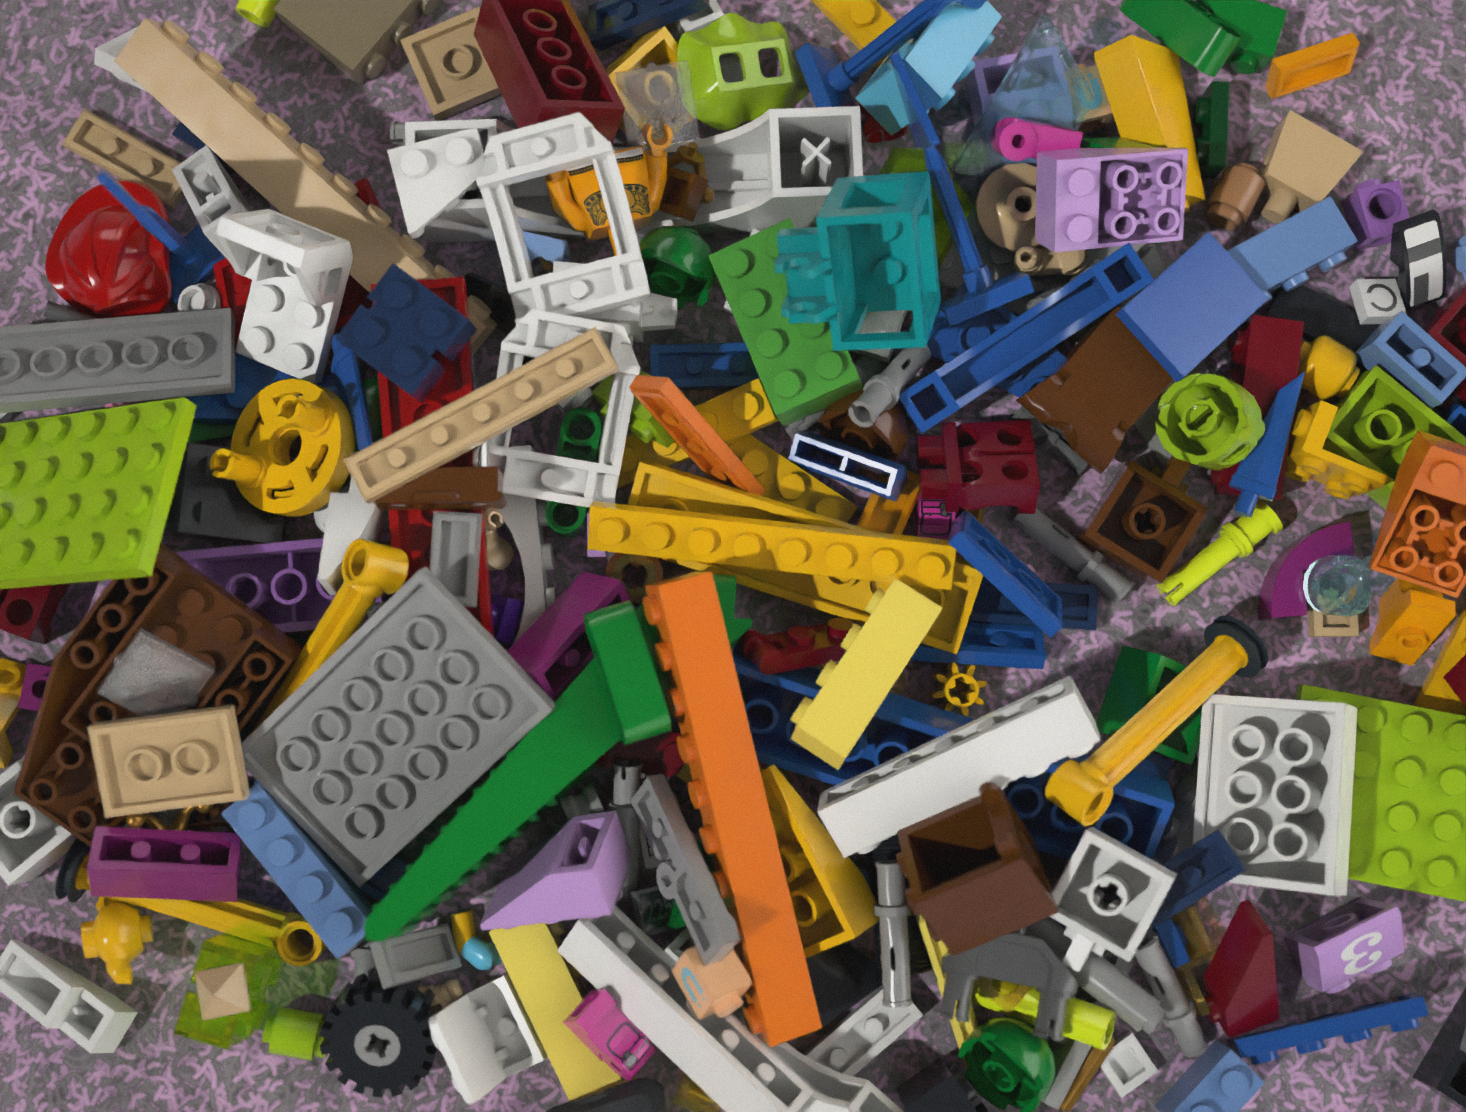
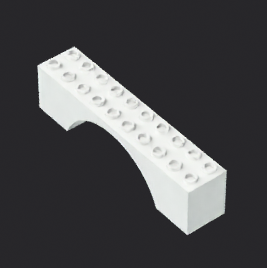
(758, 175)

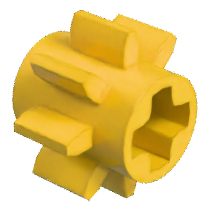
(947, 682)

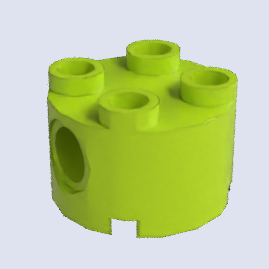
(1209, 421)

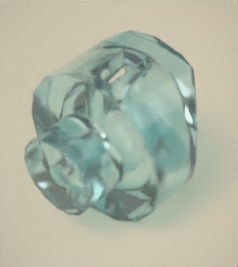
(1338, 585)

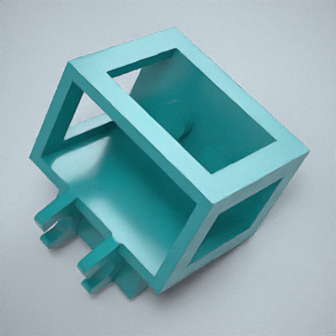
(865, 256)

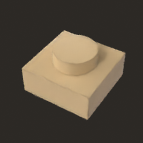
(1330, 625)

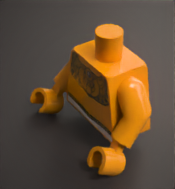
(579, 200)

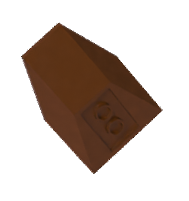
(178, 608)

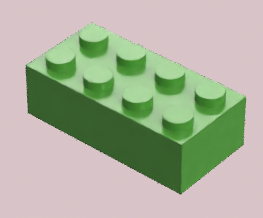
(790, 358)

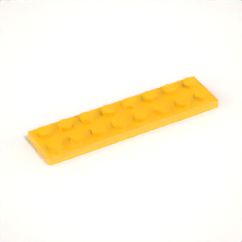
(678, 490)

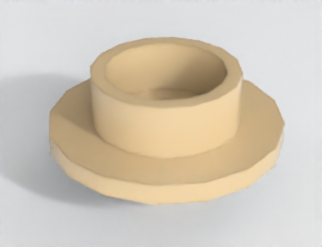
(997, 210)

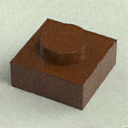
(682, 194)

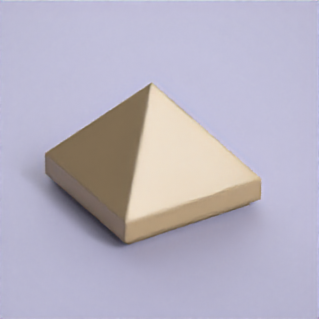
(223, 991)

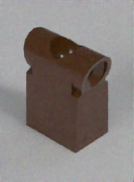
(1098, 390)

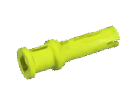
(1234, 541)

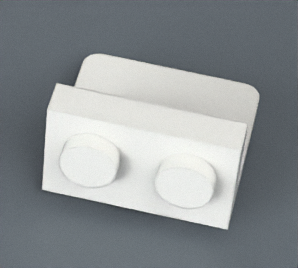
(486, 1038)

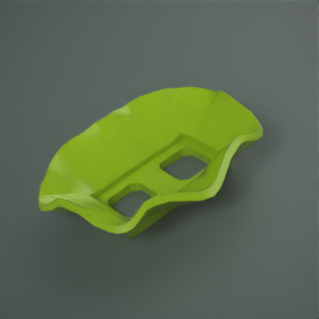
(730, 104)

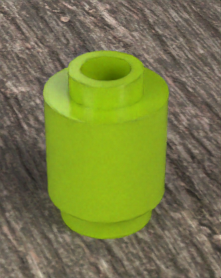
(294, 1033)

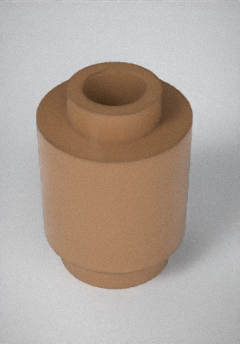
(1234, 196)

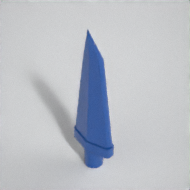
(349, 381)
(1260, 470)

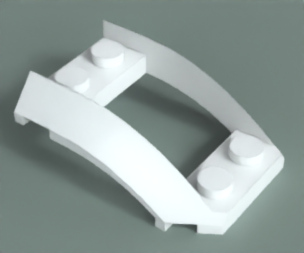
(543, 151)
(555, 476)

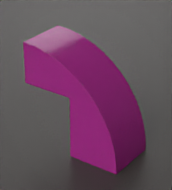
(1283, 585)

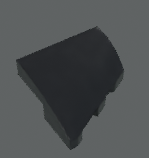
(841, 979)

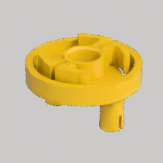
(263, 441)

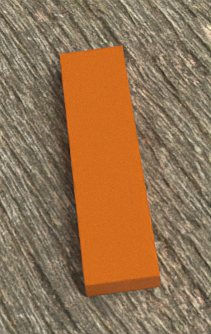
(693, 433)

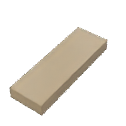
(124, 156)

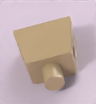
(1302, 166)

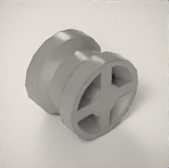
(586, 803)

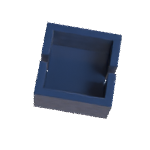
(405, 332)

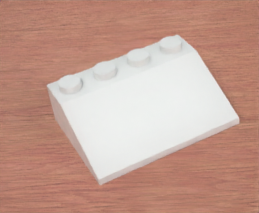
(1279, 788)

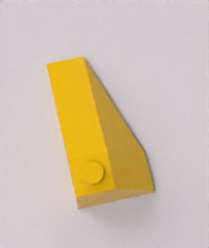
(825, 888)

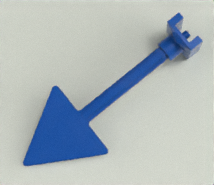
(831, 80)
(190, 255)
(982, 291)

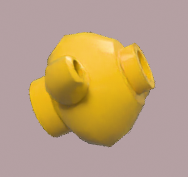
(116, 937)

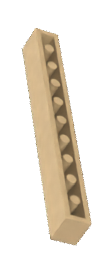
(272, 161)

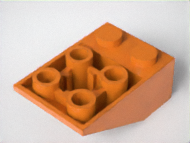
(1426, 518)

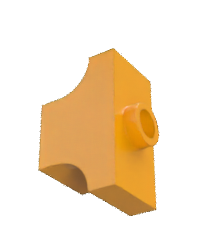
(1409, 621)

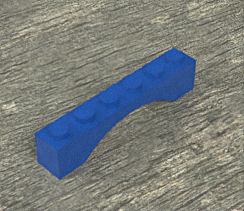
(1025, 338)

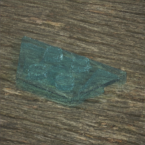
(1038, 87)

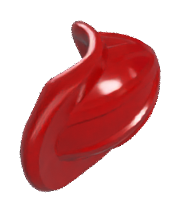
(107, 259)

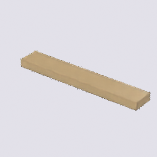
(481, 415)

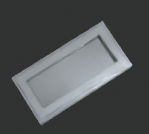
(457, 553)
(415, 956)

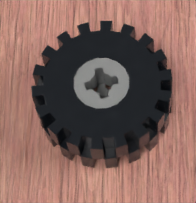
(390, 1014)

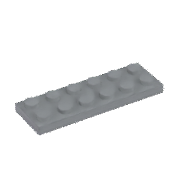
(117, 360)

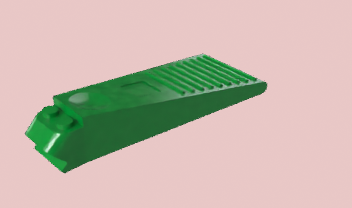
(523, 787)

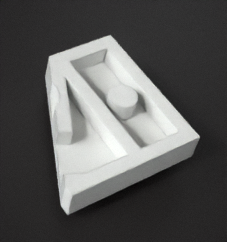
(435, 175)

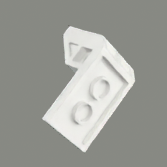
(293, 289)

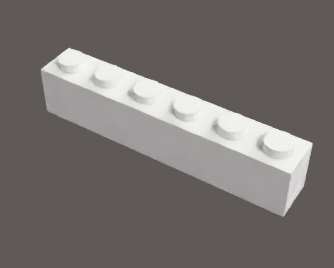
(951, 768)
(711, 1051)

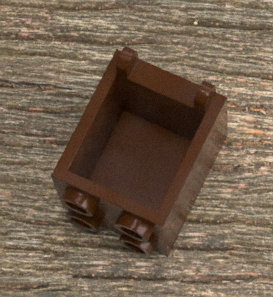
(974, 872)

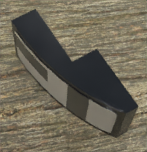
(1421, 259)

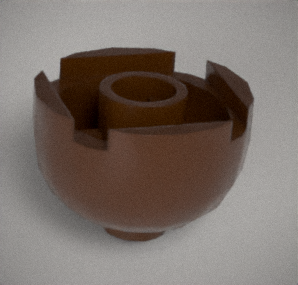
(884, 438)

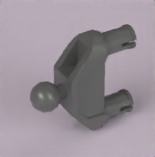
(1014, 959)

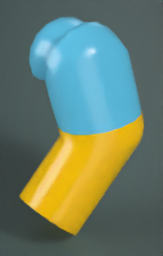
(469, 945)

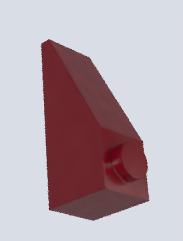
(1243, 975)

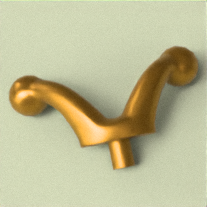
(694, 158)
(180, 822)

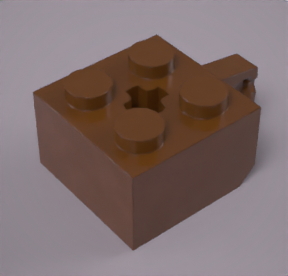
(1169, 514)

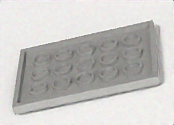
(394, 727)

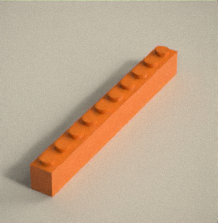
(732, 803)

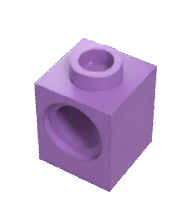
(1387, 199)

